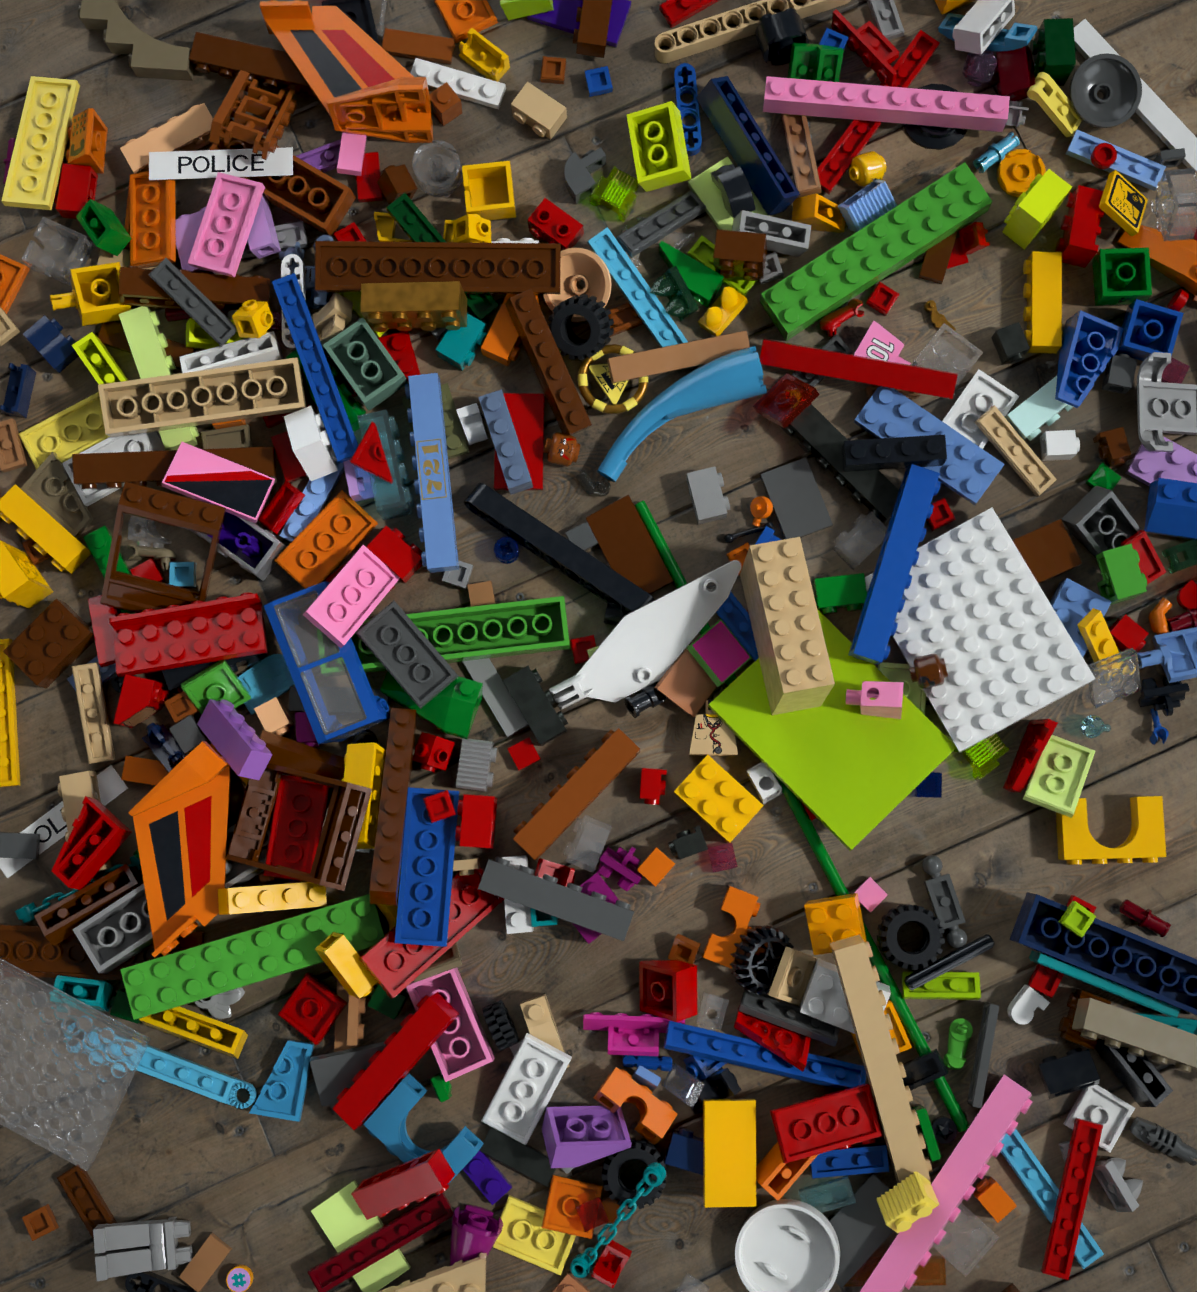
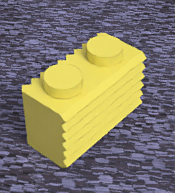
(907, 1202)

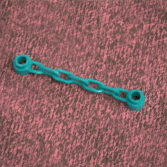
(28, 911)
(583, 1259)

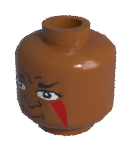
(562, 449)

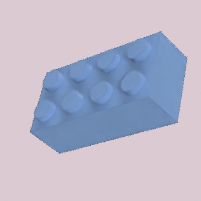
(1072, 604)

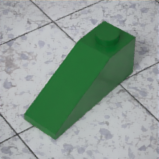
(700, 279)

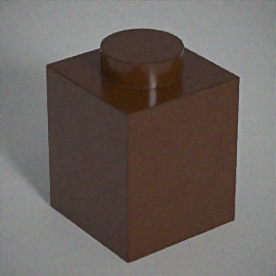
(395, 182)

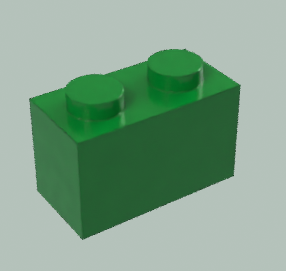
(103, 227)
(840, 592)

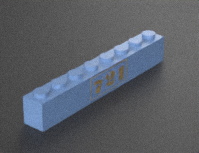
(433, 473)

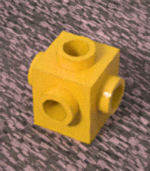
(472, 229)
(253, 319)

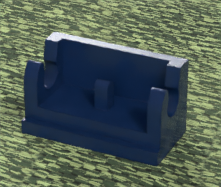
(18, 391)

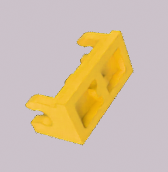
(484, 56)

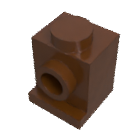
(1113, 446)

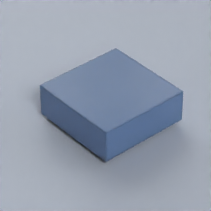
(646, 1078)

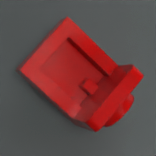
(563, 873)
(610, 1263)

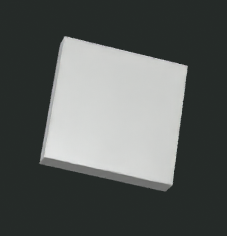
(1102, 1108)

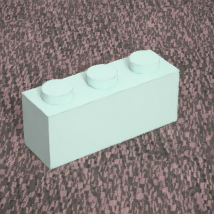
(1036, 411)

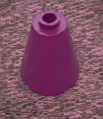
(473, 1233)

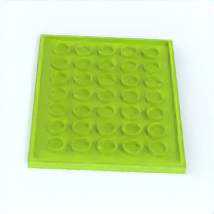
(831, 756)

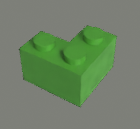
(1121, 574)

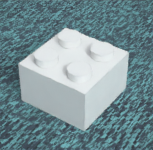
(311, 443)

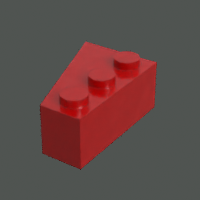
(1081, 226)

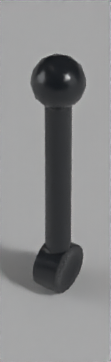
(729, 537)

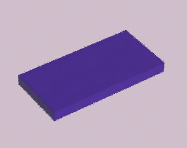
(565, 12)

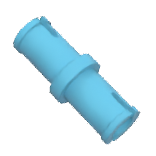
(996, 152)

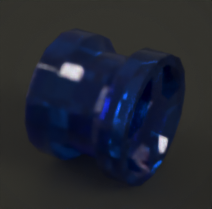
(509, 556)

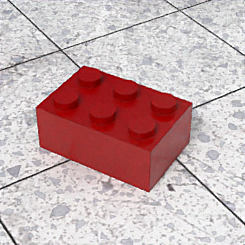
(477, 821)

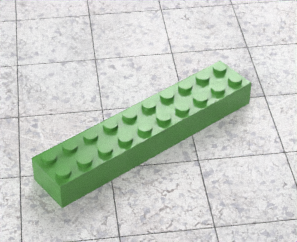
(875, 251)
(486, 631)
(247, 957)

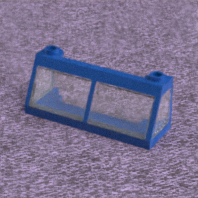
(325, 676)

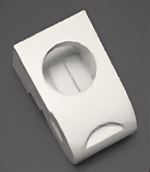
(472, 423)
(764, 782)
(1024, 1004)

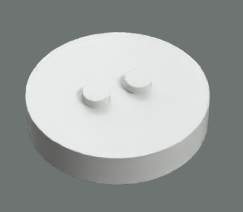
(787, 1249)

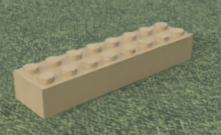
(202, 397)

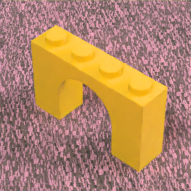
(1144, 841)
(345, 961)

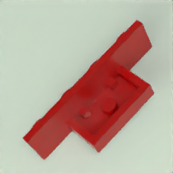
(870, 46)

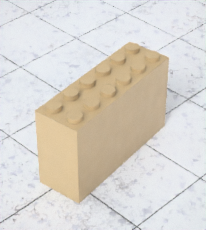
(786, 626)

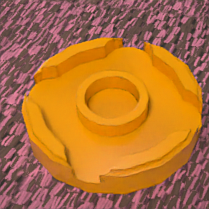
(1018, 171)

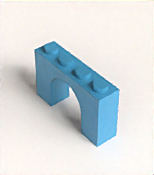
(389, 1126)

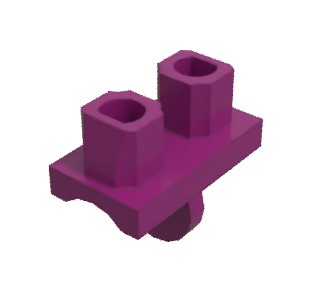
(623, 863)

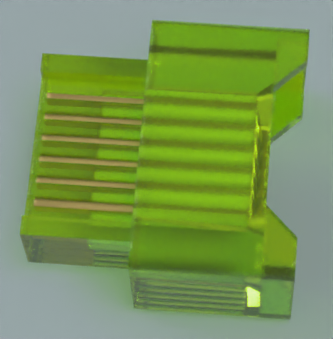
(616, 193)
(984, 755)

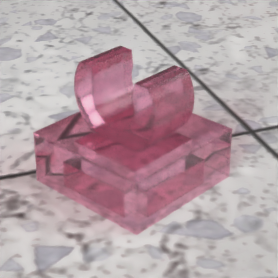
(722, 857)

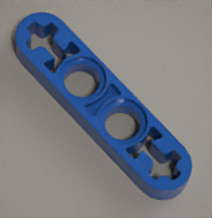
(689, 109)

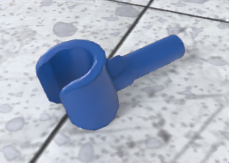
(1159, 731)

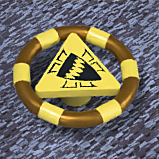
(612, 391)

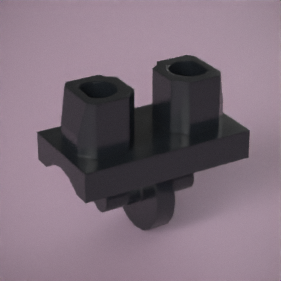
(1164, 697)

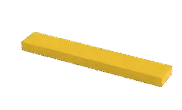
(8, 721)

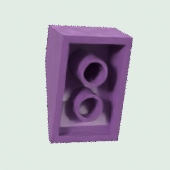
(583, 1134)

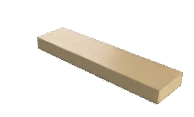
(1015, 450)
(93, 712)

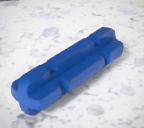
(648, 1062)

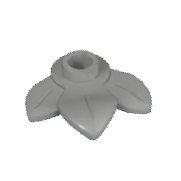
(219, 1004)

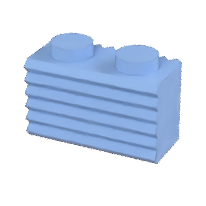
(867, 205)

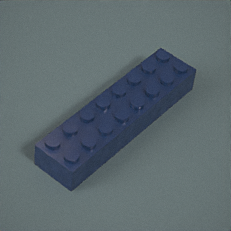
(1109, 953)

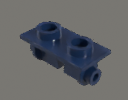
(163, 746)

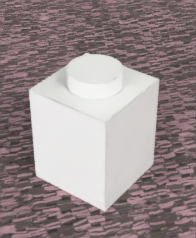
(1059, 445)

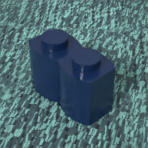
(51, 343)

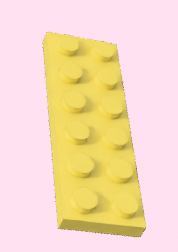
(40, 143)

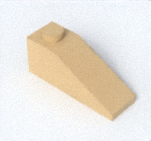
(541, 1021)

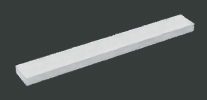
(1151, 107)

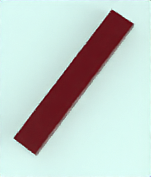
(381, 1243)

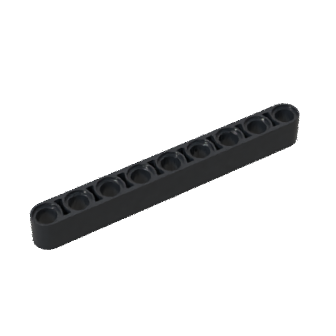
(556, 550)

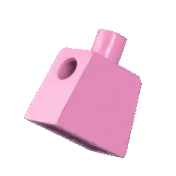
(887, 702)

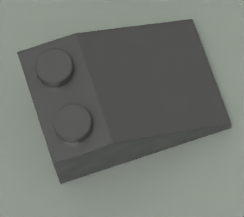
(1100, 521)

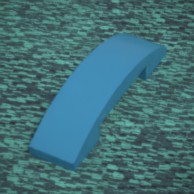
(1006, 40)

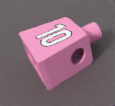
(881, 345)

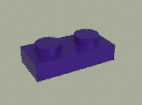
(487, 1177)

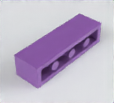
(234, 739)

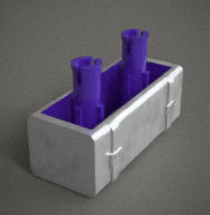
(247, 545)

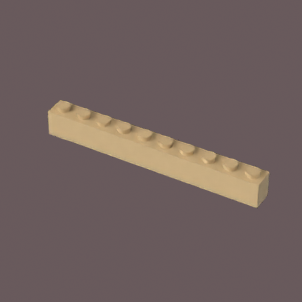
(879, 1057)

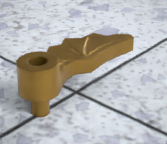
(936, 318)

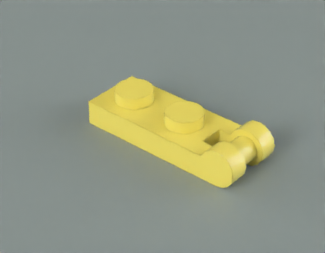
(1054, 104)

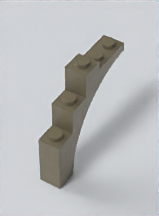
(146, 55)

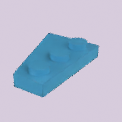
(287, 1084)

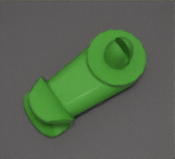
(958, 1039)

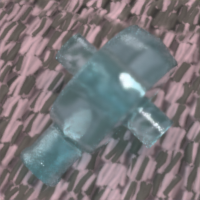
(1093, 726)

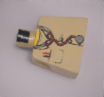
(712, 736)

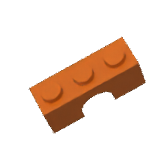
(741, 907)
(655, 1115)

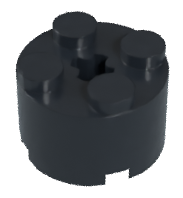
(778, 33)

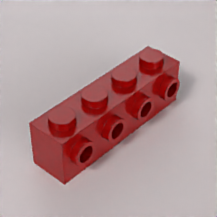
(403, 1185)

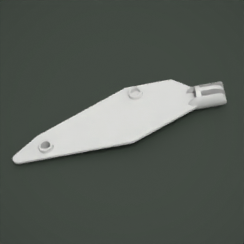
(648, 641)

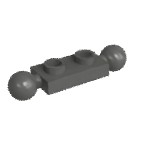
(944, 901)

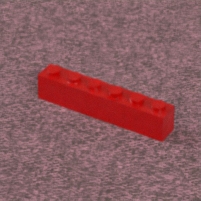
(395, 1061)

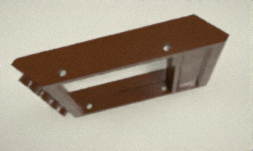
(139, 593)
(338, 834)

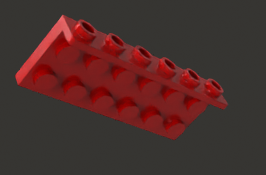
(189, 634)

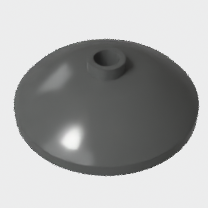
(1117, 82)

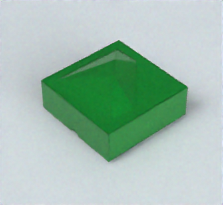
(1103, 477)
(442, 1088)

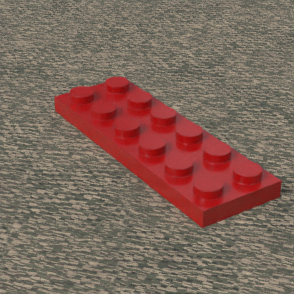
(399, 964)

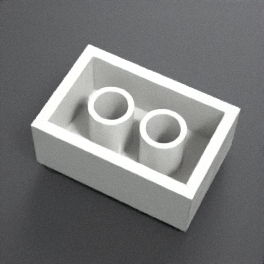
(826, 999)

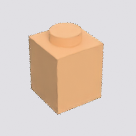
(274, 717)

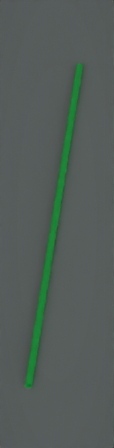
(824, 859)

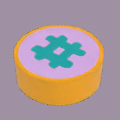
(239, 1278)

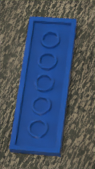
(425, 873)

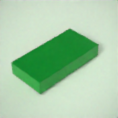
(926, 1129)

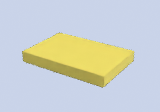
(528, 1241)

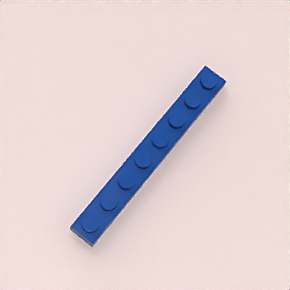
(316, 367)
(754, 1056)

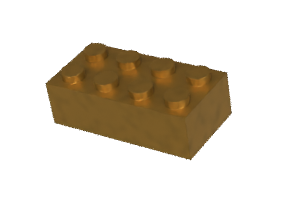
(414, 305)

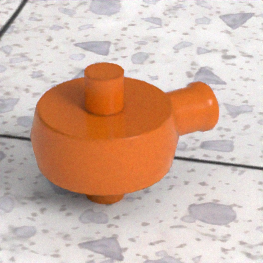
(760, 508)

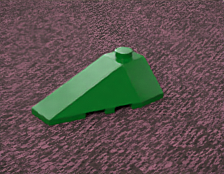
(450, 710)

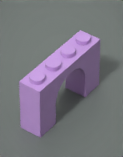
(261, 240)

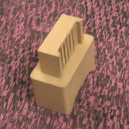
(333, 317)

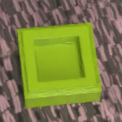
(1077, 919)

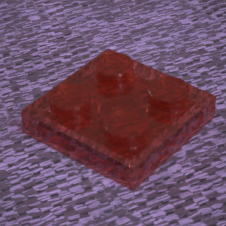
(786, 400)

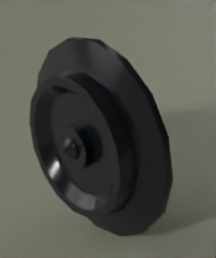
(932, 136)

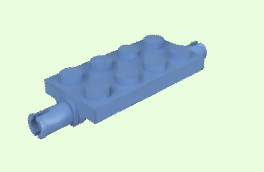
(1176, 654)

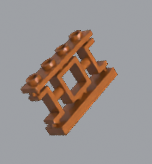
(247, 127)

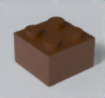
(740, 254)

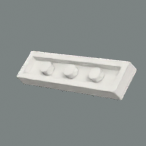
(464, 84)

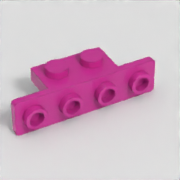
(629, 1033)

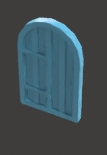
(266, 681)

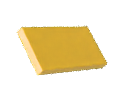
(729, 1153)

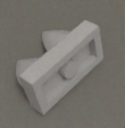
(1120, 1192)

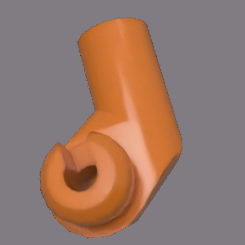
(1157, 617)

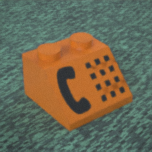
(87, 141)

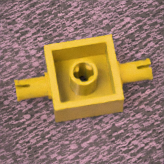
(93, 294)

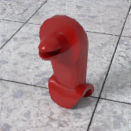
(836, 318)

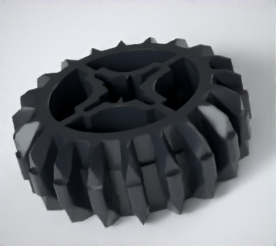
(756, 953)

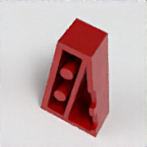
(90, 844)

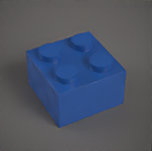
(1148, 330)

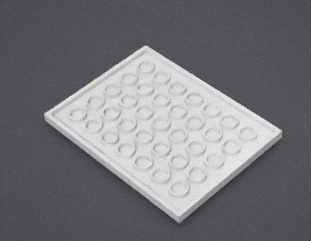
(991, 626)

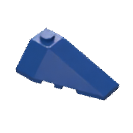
(1084, 353)

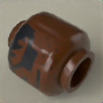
(928, 671)

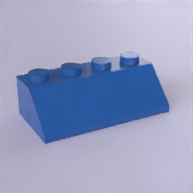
(1172, 508)

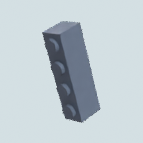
(506, 442)

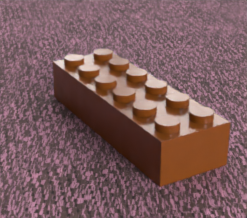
(305, 194)
(576, 794)

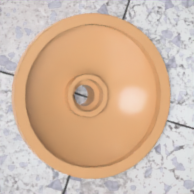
(580, 265)

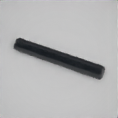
(949, 962)

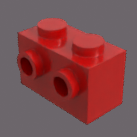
(554, 225)

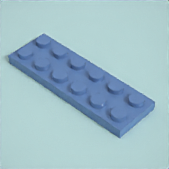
(967, 467)

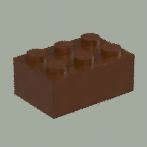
(50, 643)

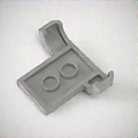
(1163, 405)

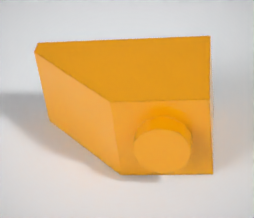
(819, 213)

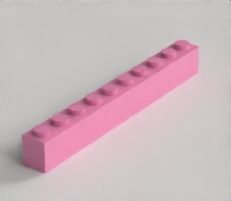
(886, 104)
(952, 1186)

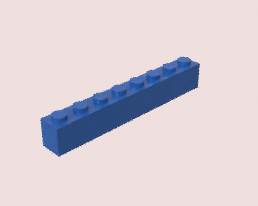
(894, 564)

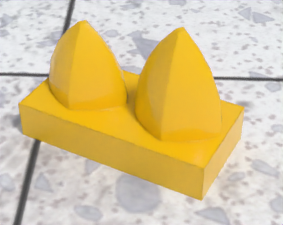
(723, 311)

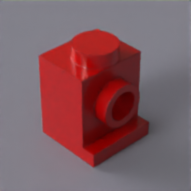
(652, 785)

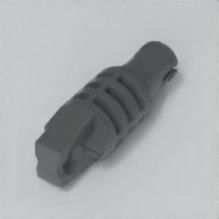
(1162, 1140)

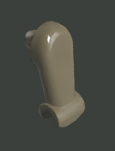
(161, 554)

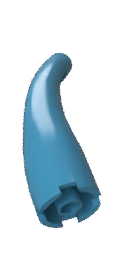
(711, 385)

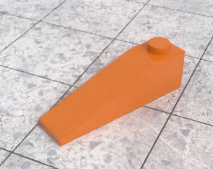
(1172, 258)

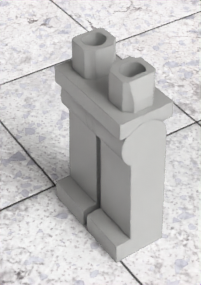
(150, 1247)

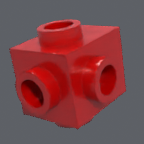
(433, 752)

